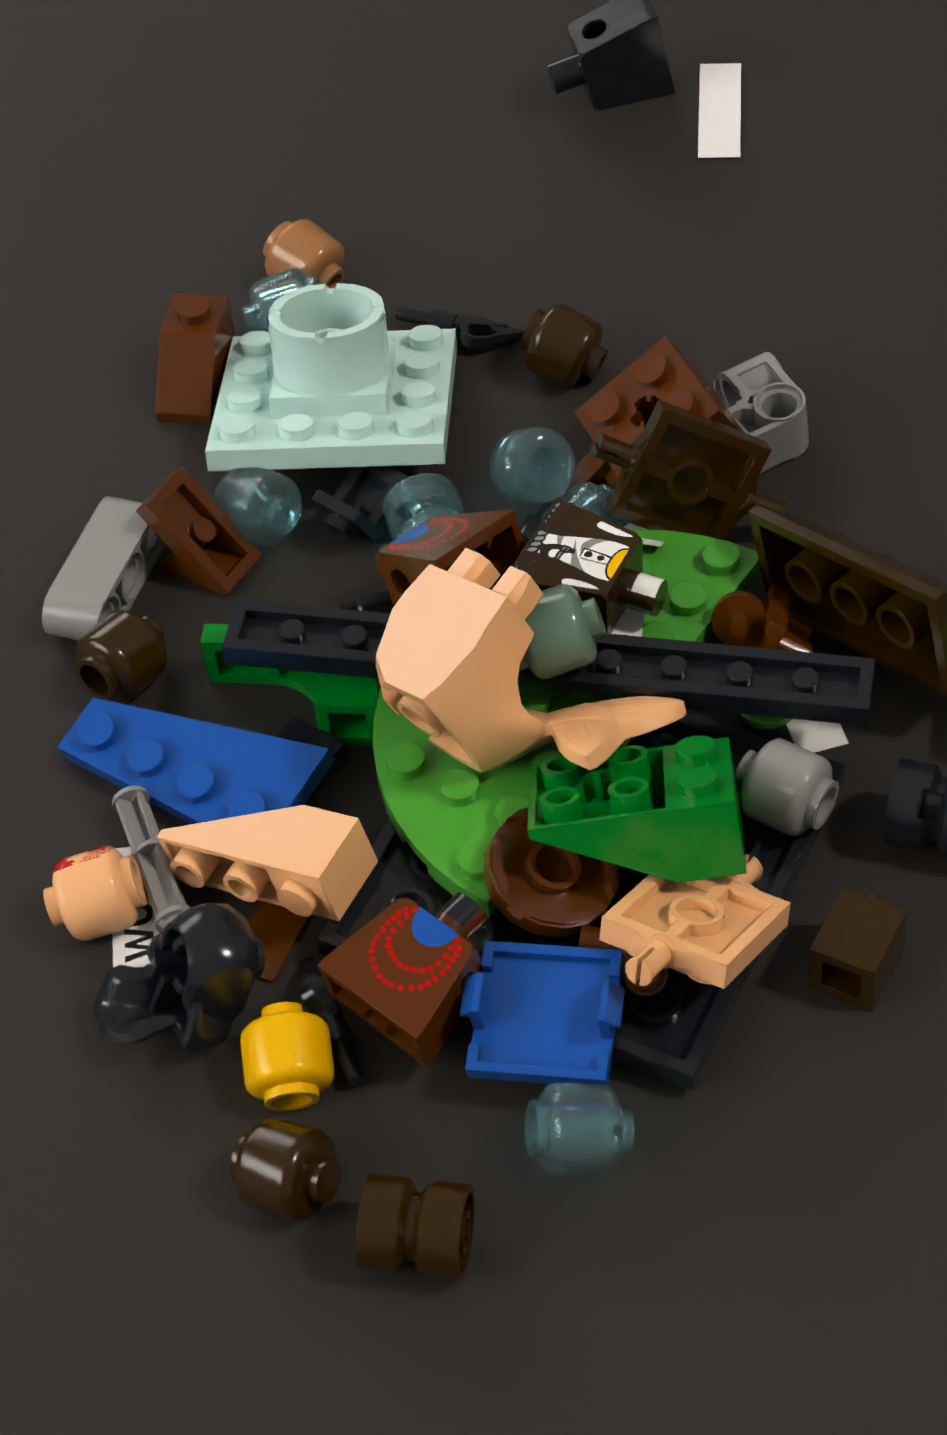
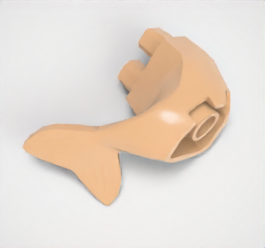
(455, 669)

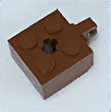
(629, 399)

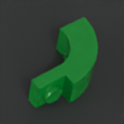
(341, 702)

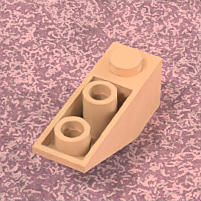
(282, 856)

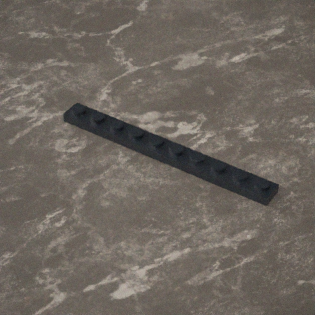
(625, 666)

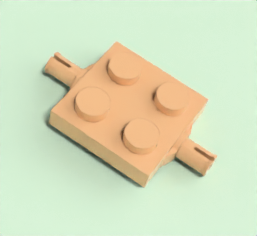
(695, 926)

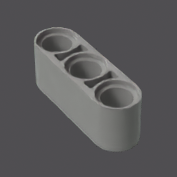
(102, 569)

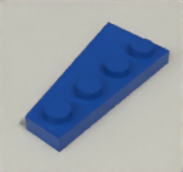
(191, 764)

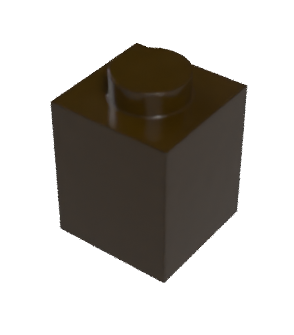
(857, 948)

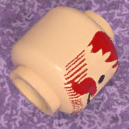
(95, 893)

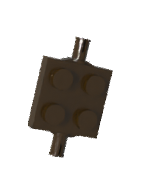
(685, 474)

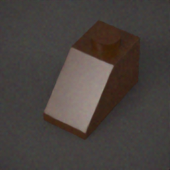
(192, 357)

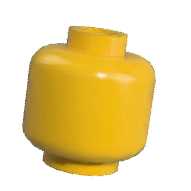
(287, 1057)

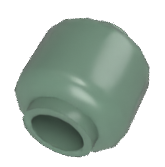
(563, 633)

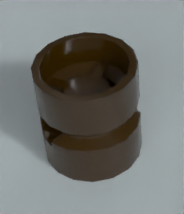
(406, 1226)

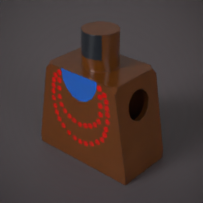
(442, 541)
(408, 972)

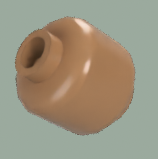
(305, 247)

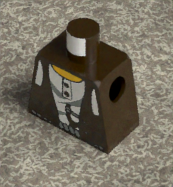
(593, 558)

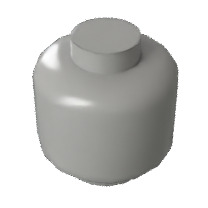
(786, 787)

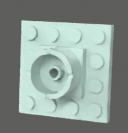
(333, 387)

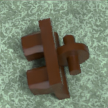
(744, 621)

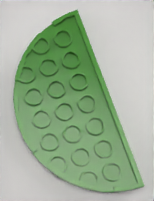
(453, 810)

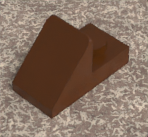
(198, 534)

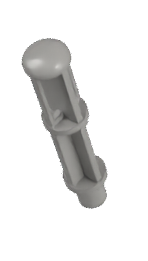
(142, 832)

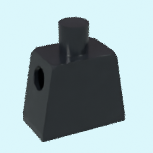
(615, 56)

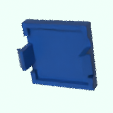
(543, 1013)

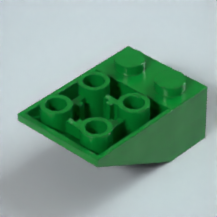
(645, 809)

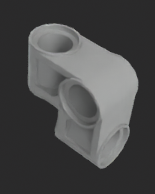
(766, 406)

